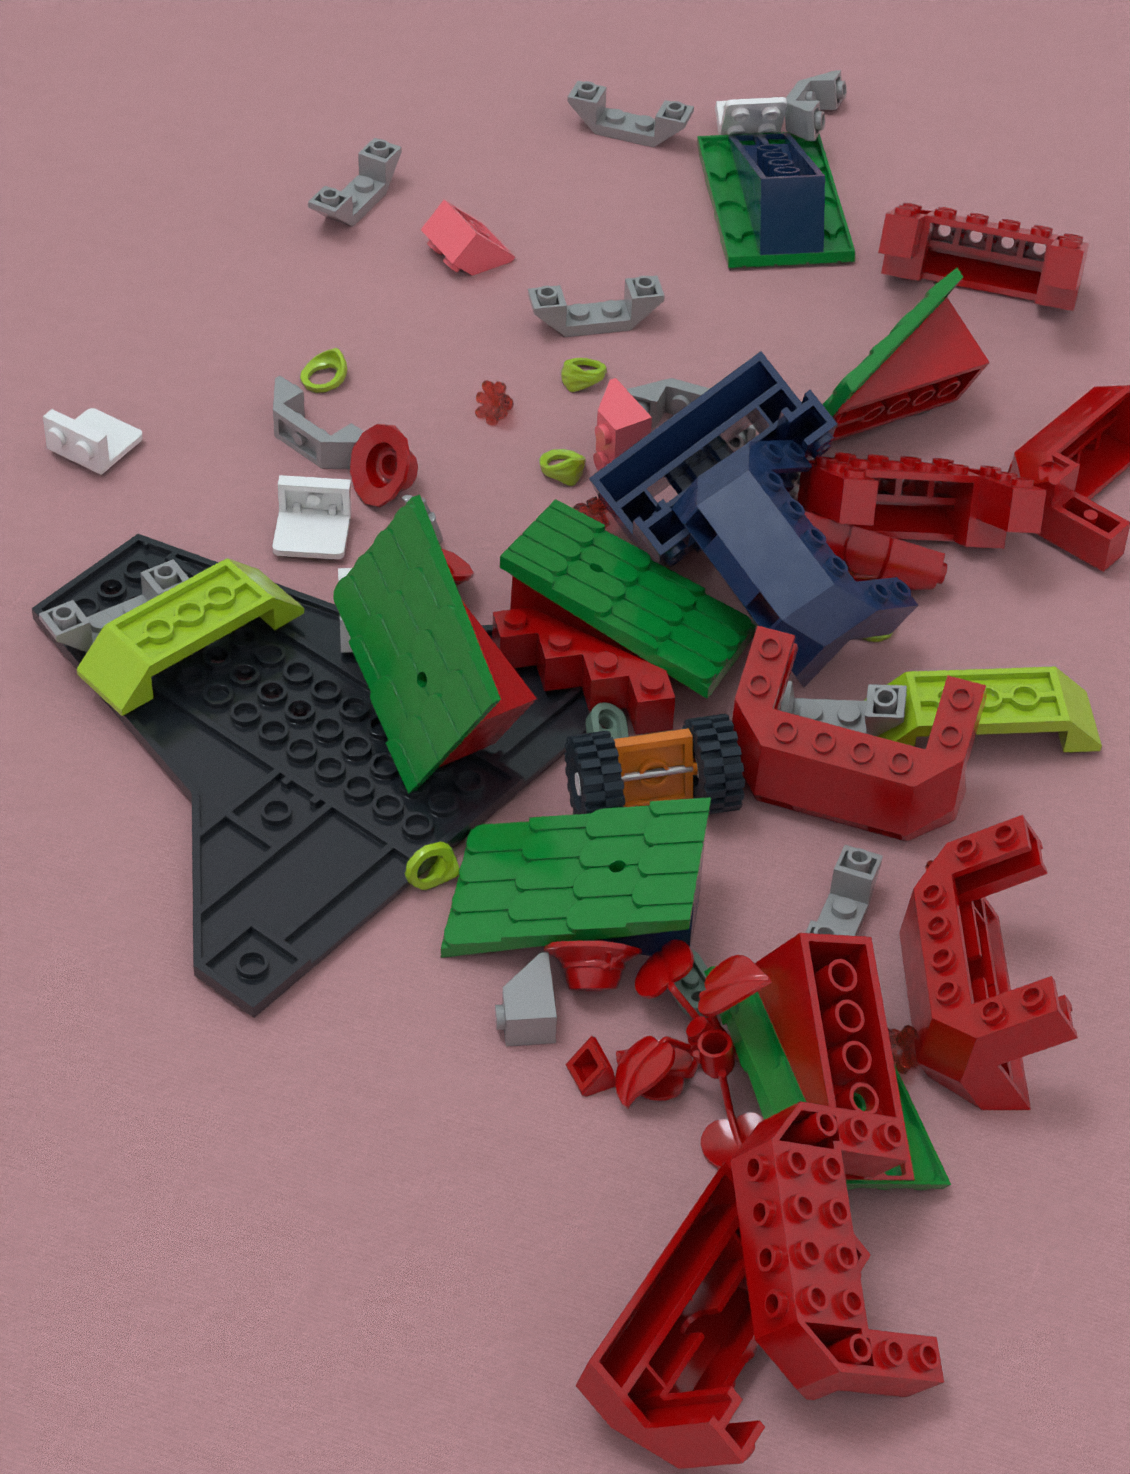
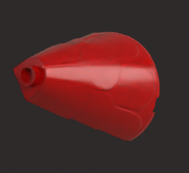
(881, 557)

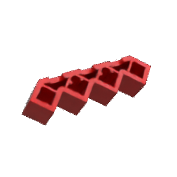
(577, 659)

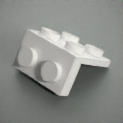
(750, 115)
(90, 439)
(312, 517)

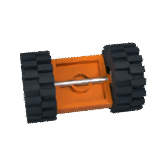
(660, 766)

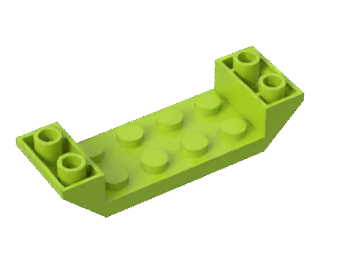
(178, 625)
(1015, 703)

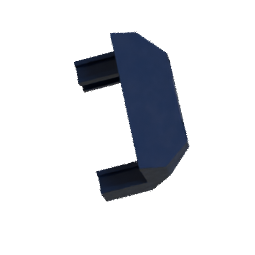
(698, 441)
(780, 560)

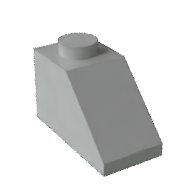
(529, 1005)

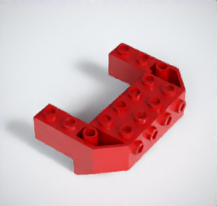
(919, 251)
(1073, 463)
(961, 507)
(805, 1257)

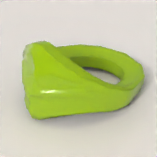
(330, 358)
(576, 378)
(566, 471)
(443, 870)

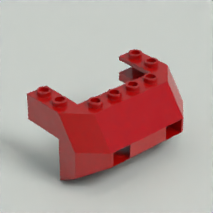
(844, 771)
(958, 973)
(682, 1342)

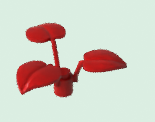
(725, 987)
(716, 1055)

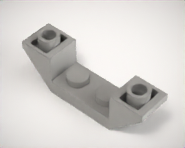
(808, 98)
(590, 105)
(376, 168)
(640, 299)
(674, 395)
(305, 437)
(74, 629)
(876, 715)
(849, 893)

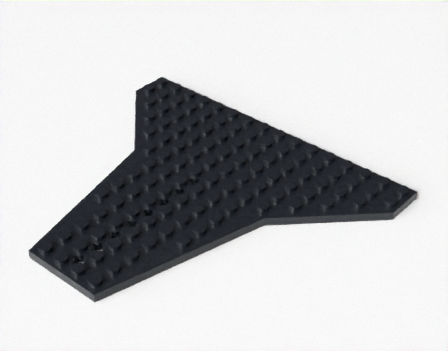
(294, 815)

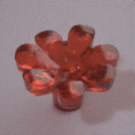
(494, 402)
(594, 509)
(903, 1048)

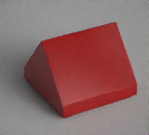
(591, 1069)

